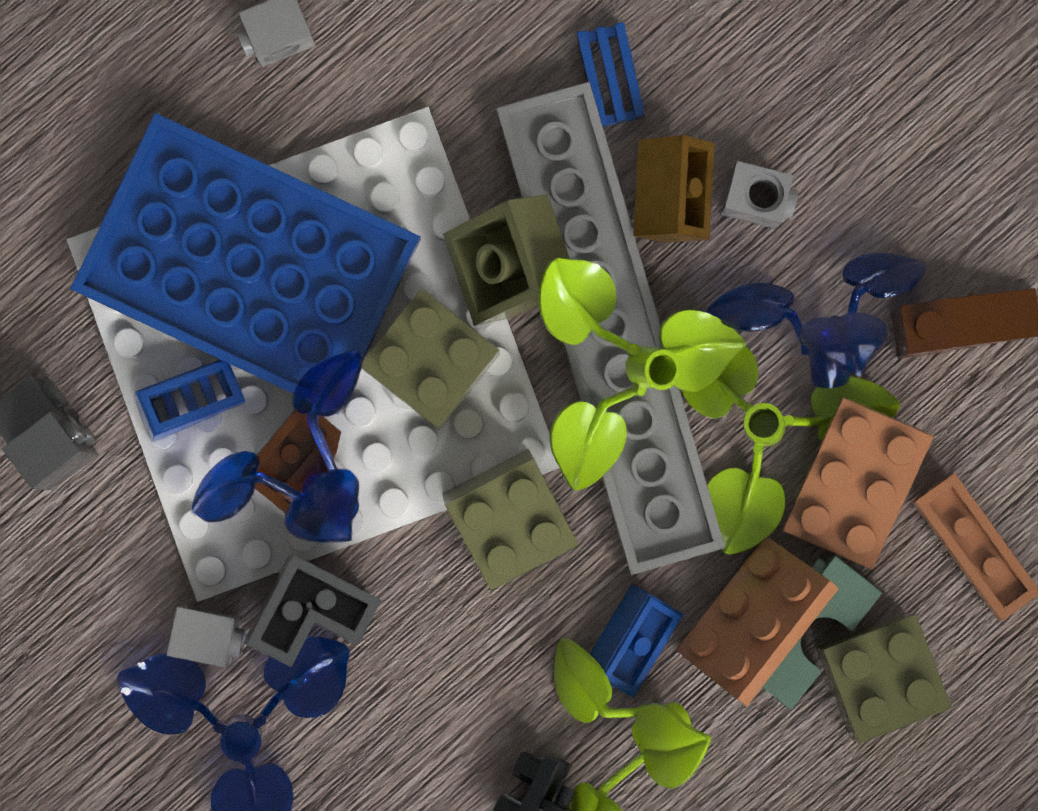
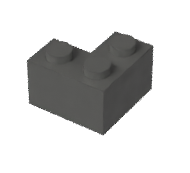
(41, 436)
(308, 597)

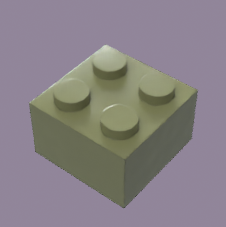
(504, 257)
(430, 359)
(509, 519)
(883, 677)

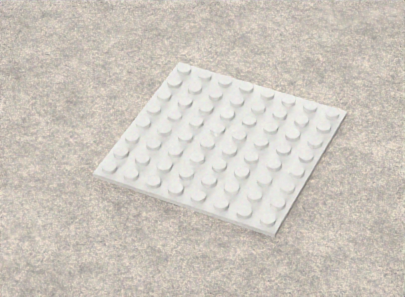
(392, 450)

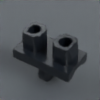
(546, 781)

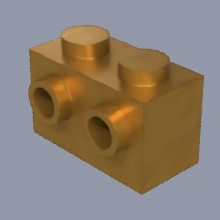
(669, 191)

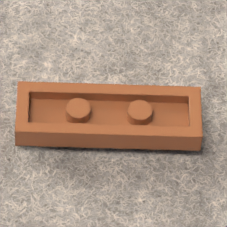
(976, 547)

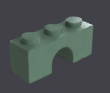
(845, 608)

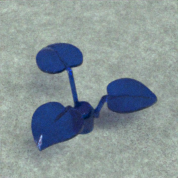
(833, 343)
(328, 499)
(167, 691)

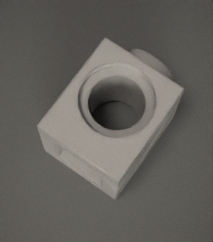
(274, 31)
(737, 199)
(206, 636)

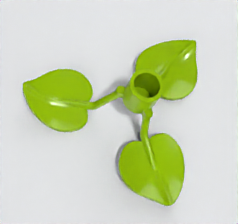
(694, 354)
(743, 503)
(662, 732)

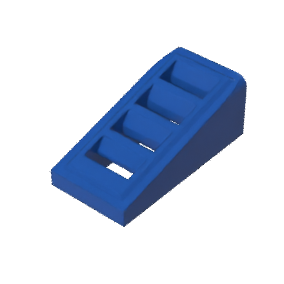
(145, 397)

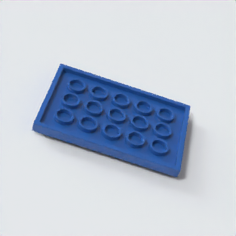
(242, 258)

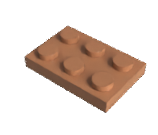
(857, 482)
(757, 620)

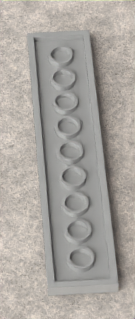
(658, 478)

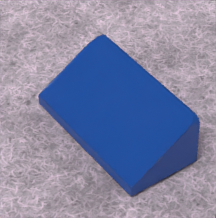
(634, 639)

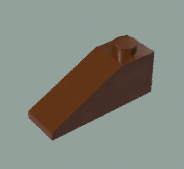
(965, 322)

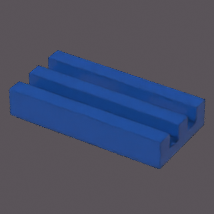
(601, 36)

